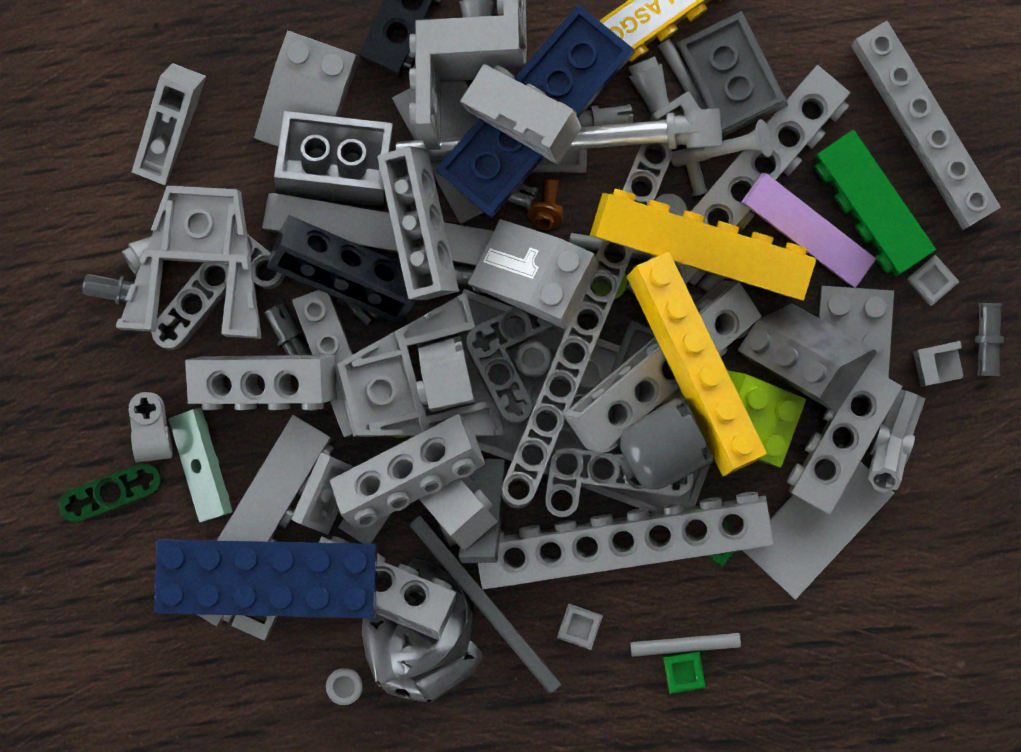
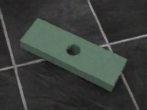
(200, 465)

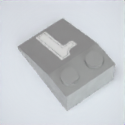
(534, 272)

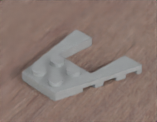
(197, 227)
(382, 386)

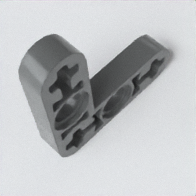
(498, 356)

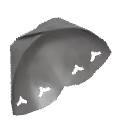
(426, 652)
(424, 687)

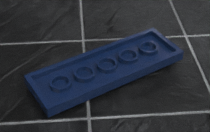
(567, 68)
(266, 578)

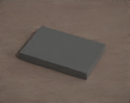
(732, 73)

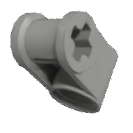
(149, 436)

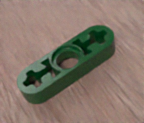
(89, 510)

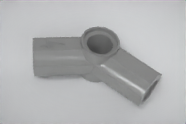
(894, 442)

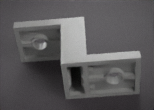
(456, 52)

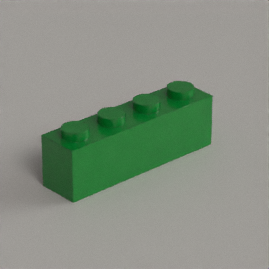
(873, 203)

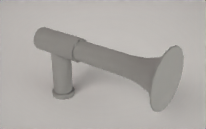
(758, 139)

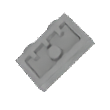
(318, 504)

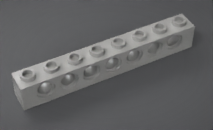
(816, 88)
(644, 550)

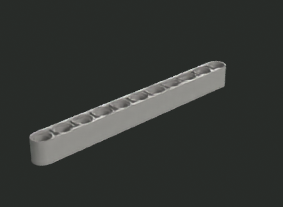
(584, 340)

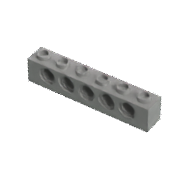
(925, 125)
(590, 414)

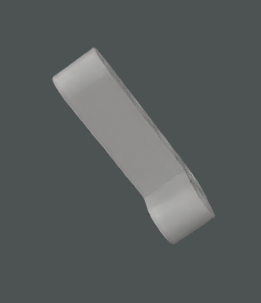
(210, 297)
(584, 474)

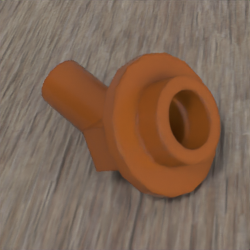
(547, 210)

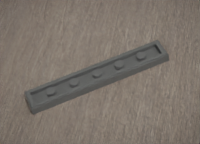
(485, 604)

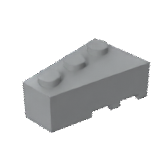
(522, 112)
(444, 374)

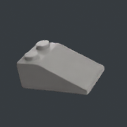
(307, 80)

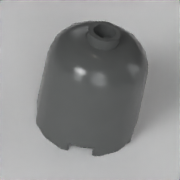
(663, 447)

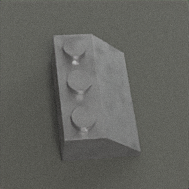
(331, 158)
(807, 354)

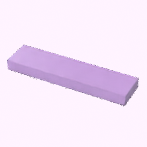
(808, 230)

